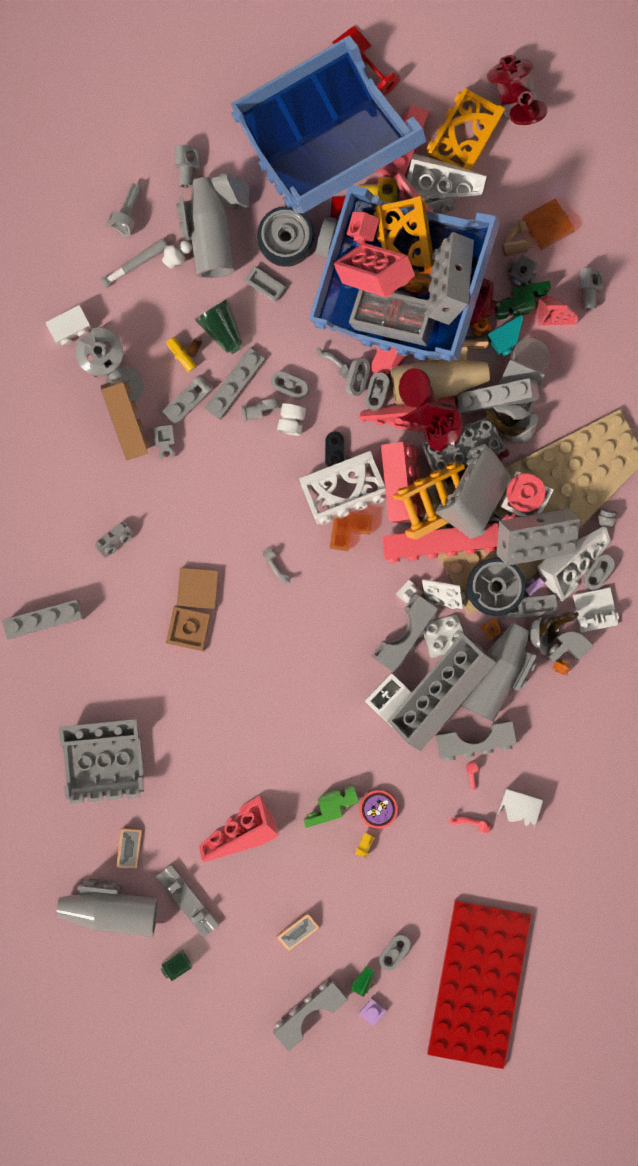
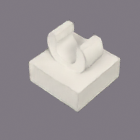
(407, 591)

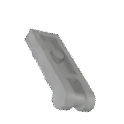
(187, 400)
(535, 607)

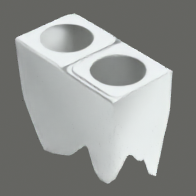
(520, 807)

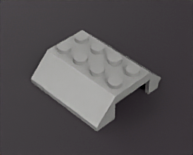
(102, 761)

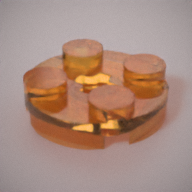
(419, 283)

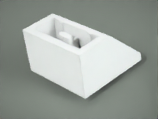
(388, 697)

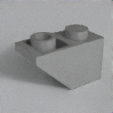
(232, 191)

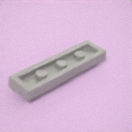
(234, 383)

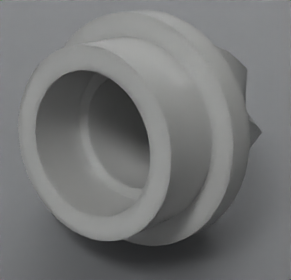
(607, 518)

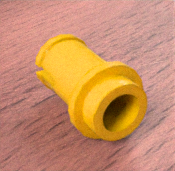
(364, 845)

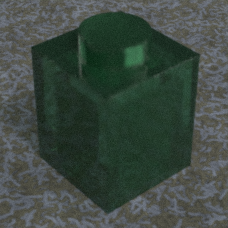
(176, 965)

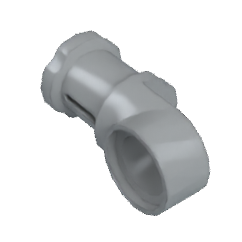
(255, 411)

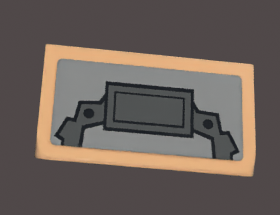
(475, 342)
(129, 848)
(298, 931)

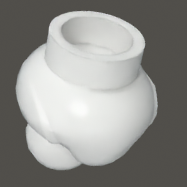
(176, 256)

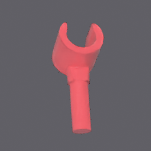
(472, 768)

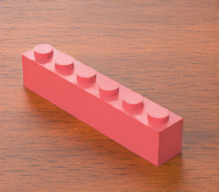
(438, 542)

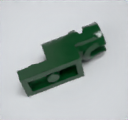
(521, 300)

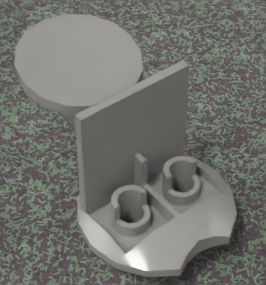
(107, 360)
(529, 360)

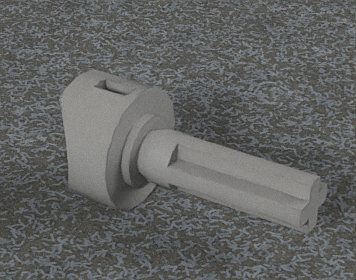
(121, 220)

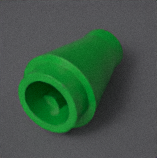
(363, 981)

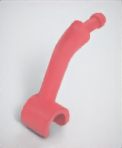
(483, 825)

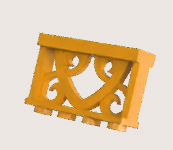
(489, 121)
(418, 216)

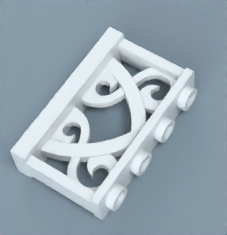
(331, 474)

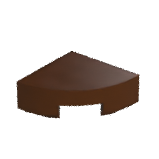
(194, 347)

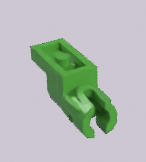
(330, 806)

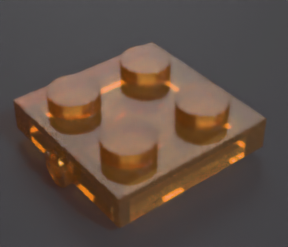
(548, 224)

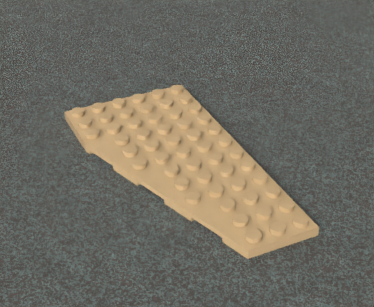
(583, 475)

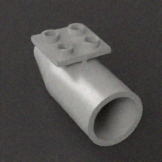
(207, 226)
(507, 674)
(105, 910)

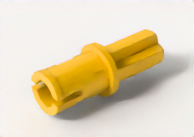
(181, 354)

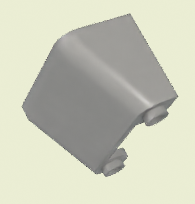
(476, 493)

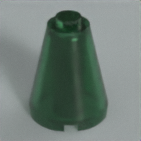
(221, 327)

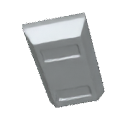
(265, 284)

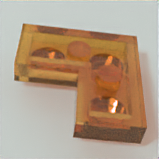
(345, 526)

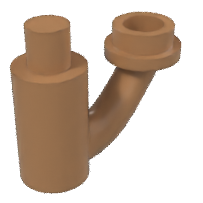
(519, 246)

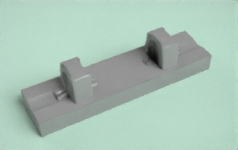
(187, 900)

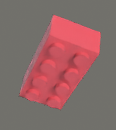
(374, 269)
(400, 471)

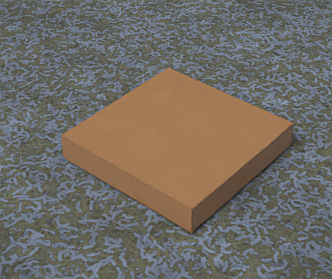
(197, 588)
(188, 628)

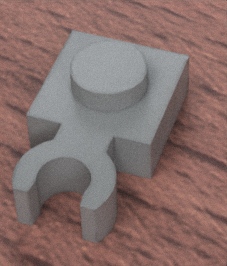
(164, 438)

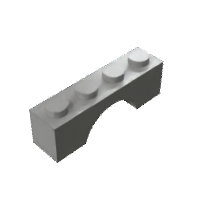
(508, 393)
(419, 615)
(43, 619)
(500, 735)
(328, 998)

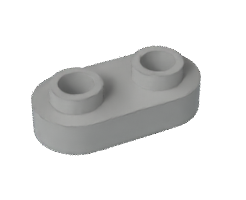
(357, 376)
(289, 385)
(377, 392)
(598, 572)
(392, 950)

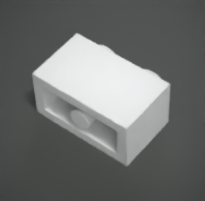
(69, 326)

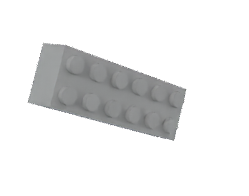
(441, 692)

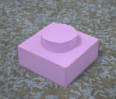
(532, 585)
(372, 1011)

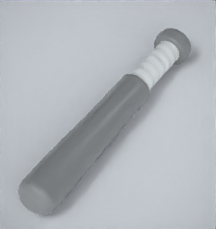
(135, 262)

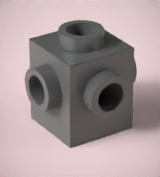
(527, 268)

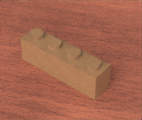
(124, 419)

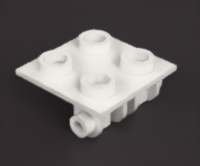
(443, 594)
(595, 610)
(442, 634)

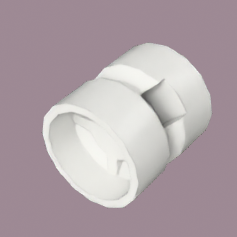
(291, 419)

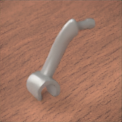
(343, 371)
(269, 555)

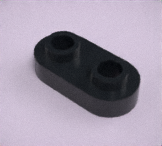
(334, 449)

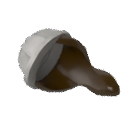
(514, 429)
(545, 630)

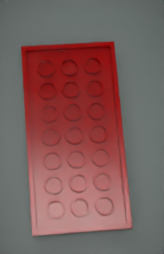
(479, 984)

